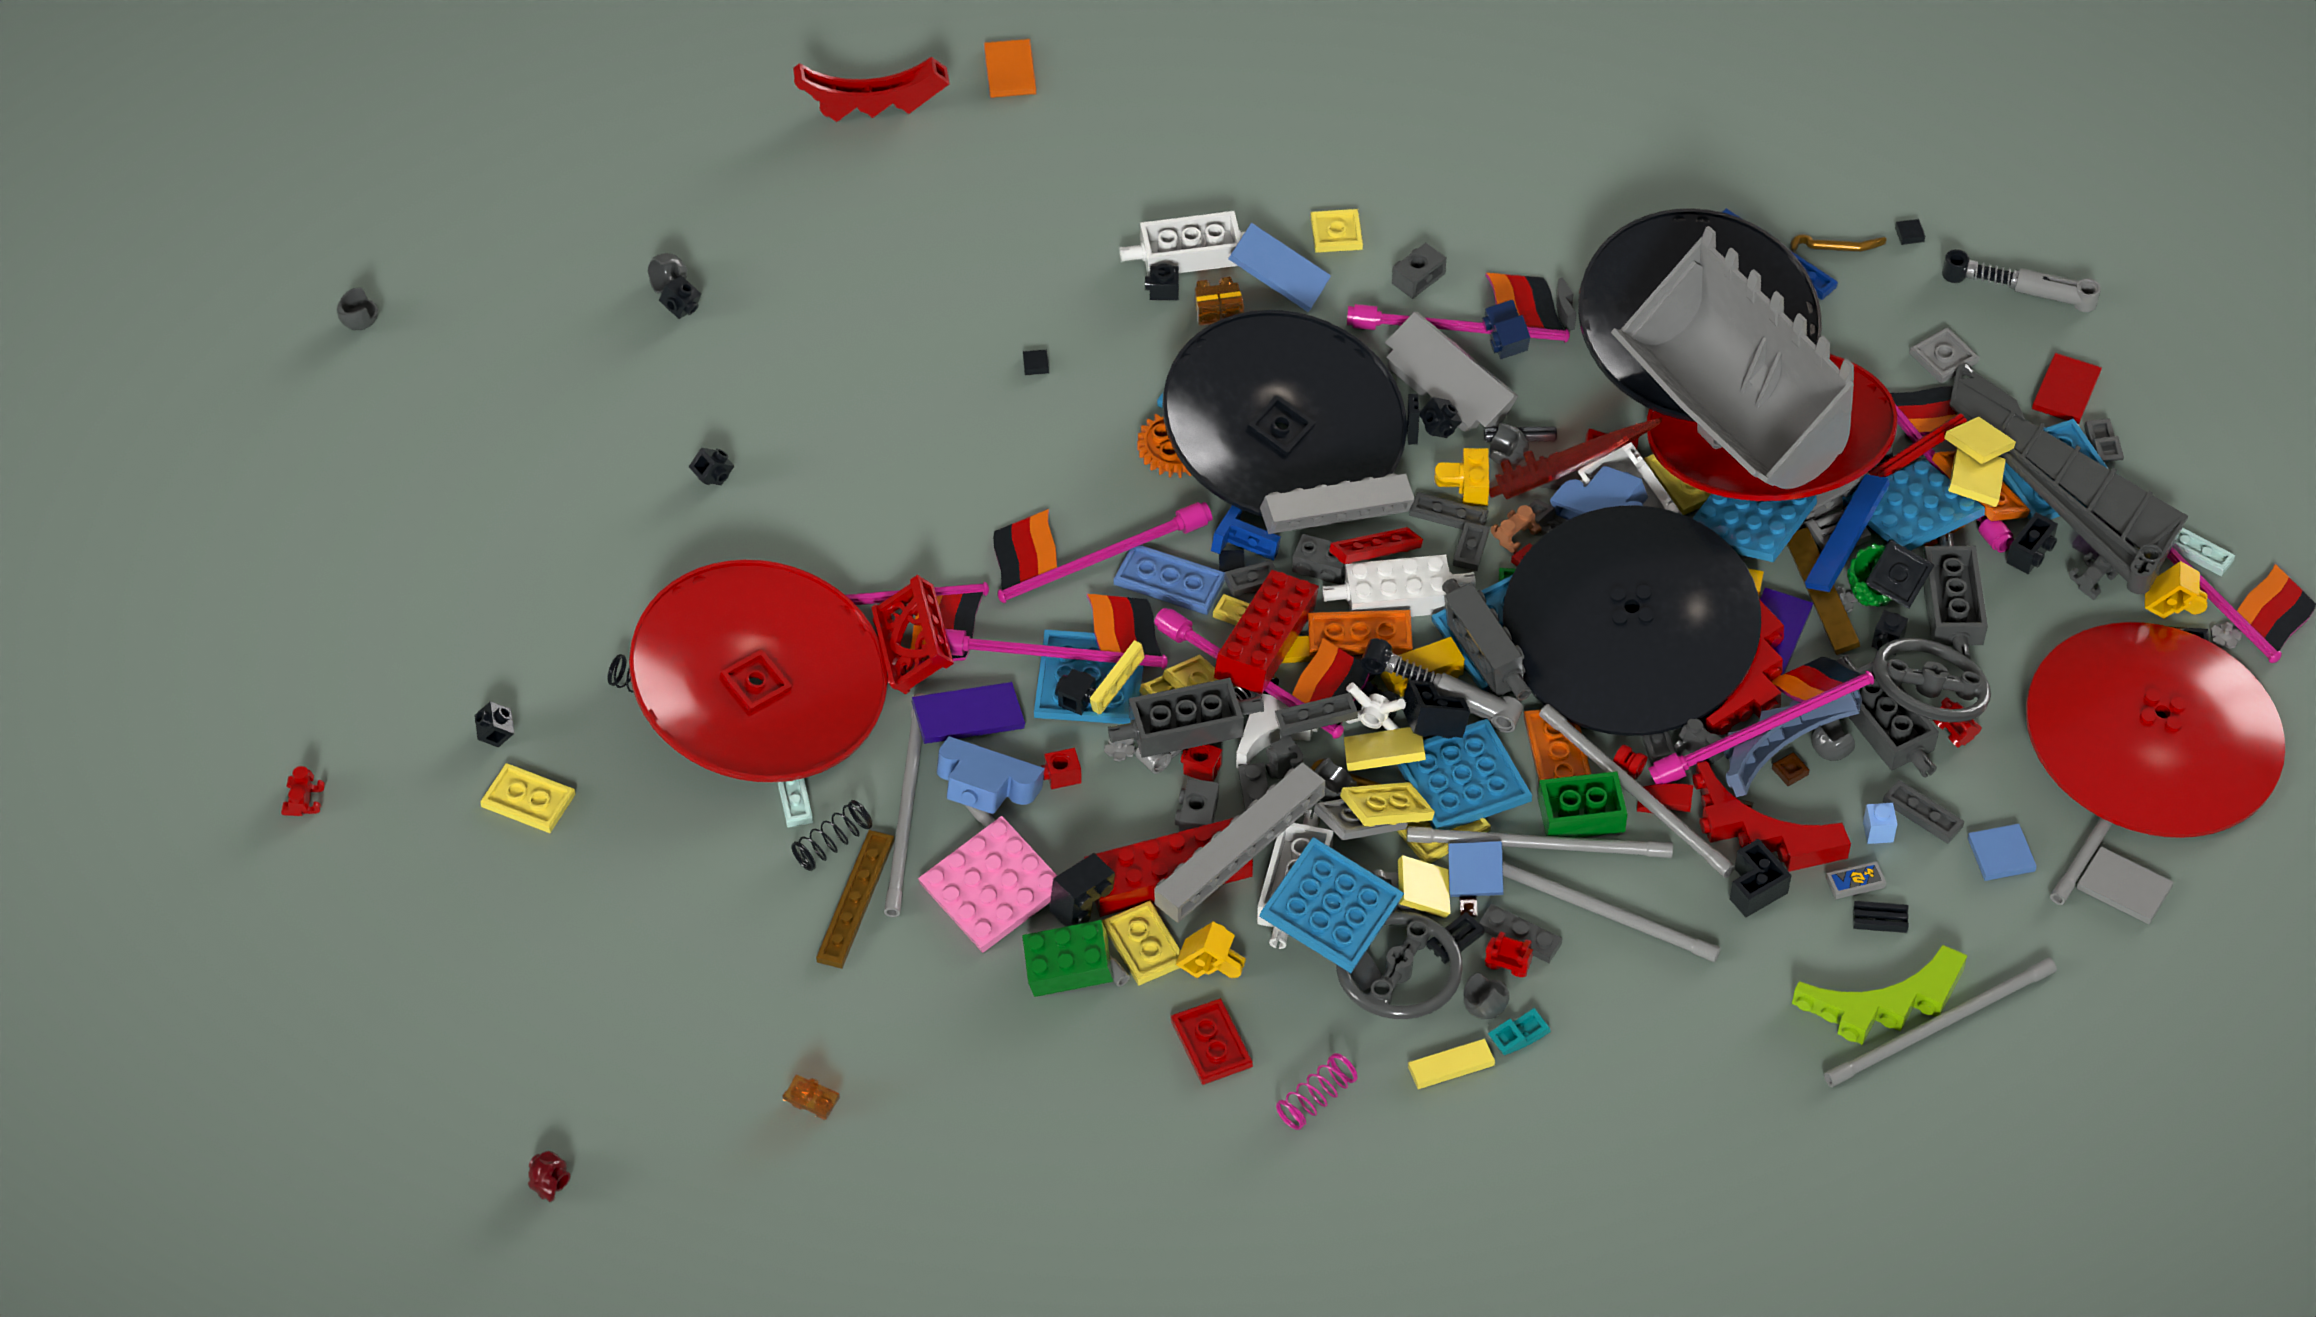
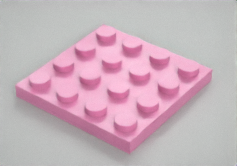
(990, 884)

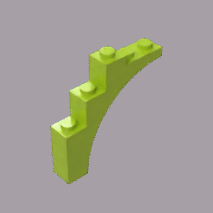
(1890, 1006)

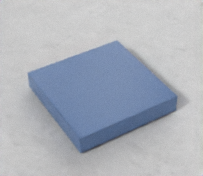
(2002, 852)
(1476, 869)

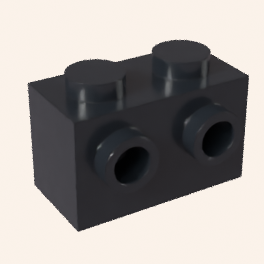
(2032, 543)

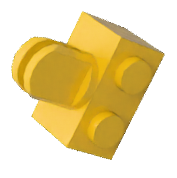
(1469, 476)
(2176, 591)
(1210, 951)

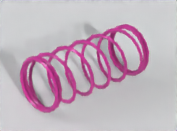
(1295, 1112)

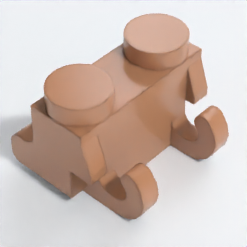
(1521, 520)

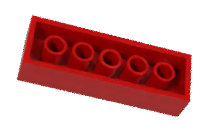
(1266, 631)
(1146, 863)

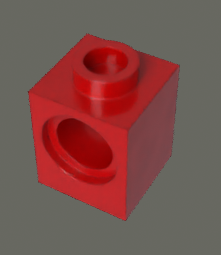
(1202, 762)
(1062, 768)

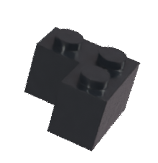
(1433, 713)
(1761, 879)
(1078, 889)

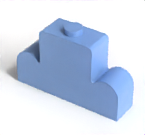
(1605, 490)
(985, 776)

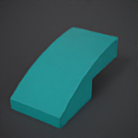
(1518, 1034)

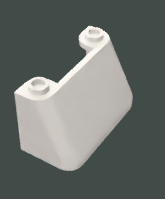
(1629, 460)

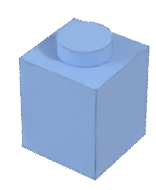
(1880, 823)

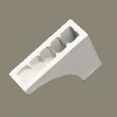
(1263, 730)

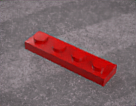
(1375, 545)

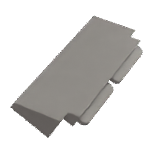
(1440, 367)

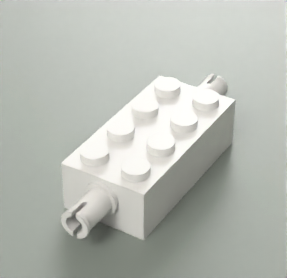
(1187, 242)
(1397, 585)
(1286, 852)

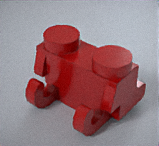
(1960, 731)
(301, 792)
(1509, 954)

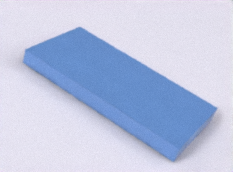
(1279, 267)
(1170, 579)

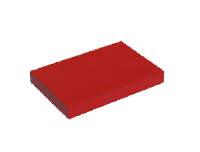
(2067, 388)
(1211, 1041)

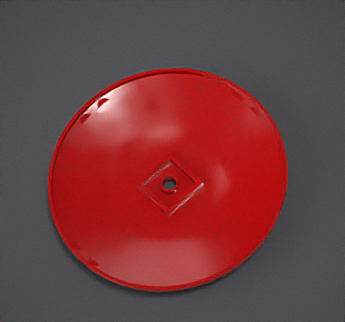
(1715, 471)
(767, 623)
(2151, 774)

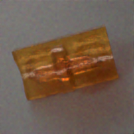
(811, 1096)

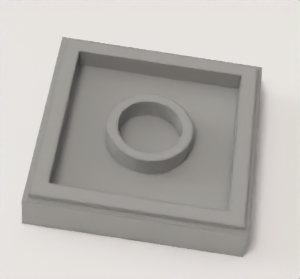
(1943, 354)

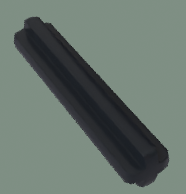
(1545, 433)

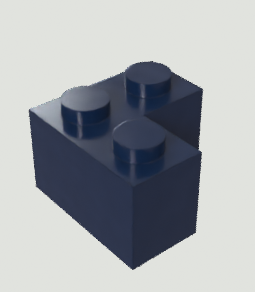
(1507, 329)

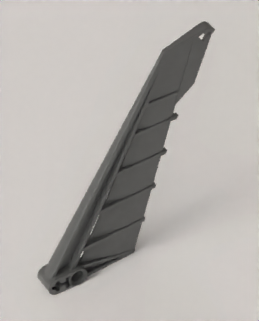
(2121, 504)

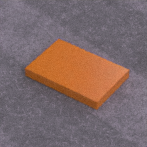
(1010, 68)

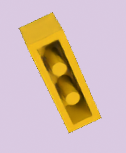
(1437, 657)

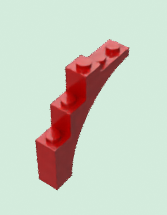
(872, 96)
(1756, 690)
(1795, 843)

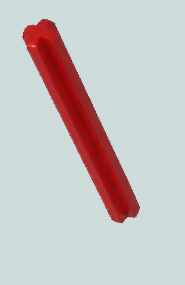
(1917, 448)

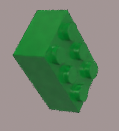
(1582, 805)
(1067, 958)

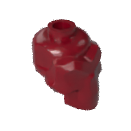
(547, 1175)

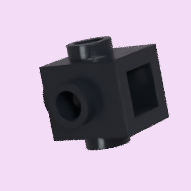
(680, 297)
(1440, 417)
(711, 466)
(494, 724)

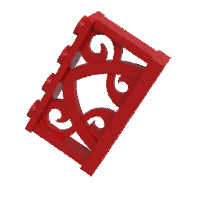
(922, 601)

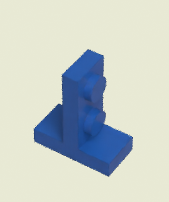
(1245, 536)

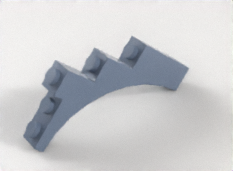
(1752, 754)

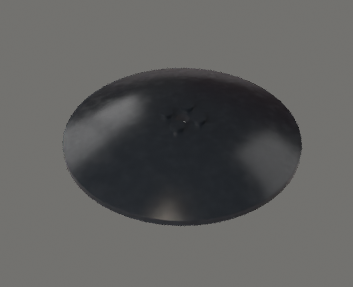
(1643, 255)
(1289, 370)
(1643, 667)

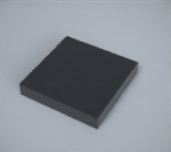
(1899, 574)

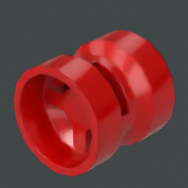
(1630, 761)

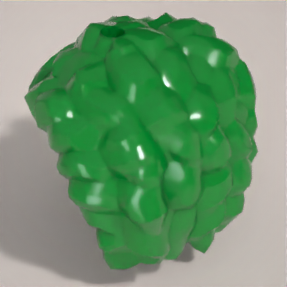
(1858, 573)

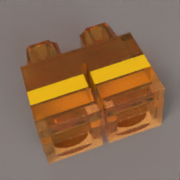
(1213, 298)

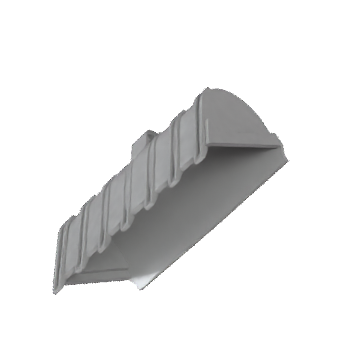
(1743, 367)

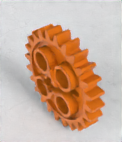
(1157, 449)

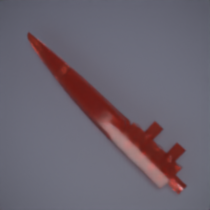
(1564, 462)

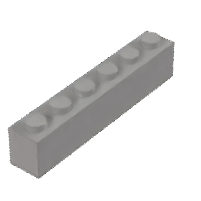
(1337, 503)

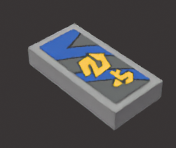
(1856, 880)

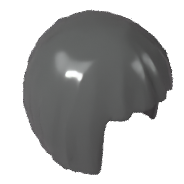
(664, 269)
(356, 310)
(1508, 444)
(1832, 742)
(1335, 779)
(1484, 997)

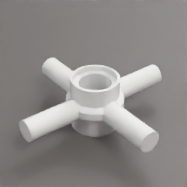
(1375, 709)

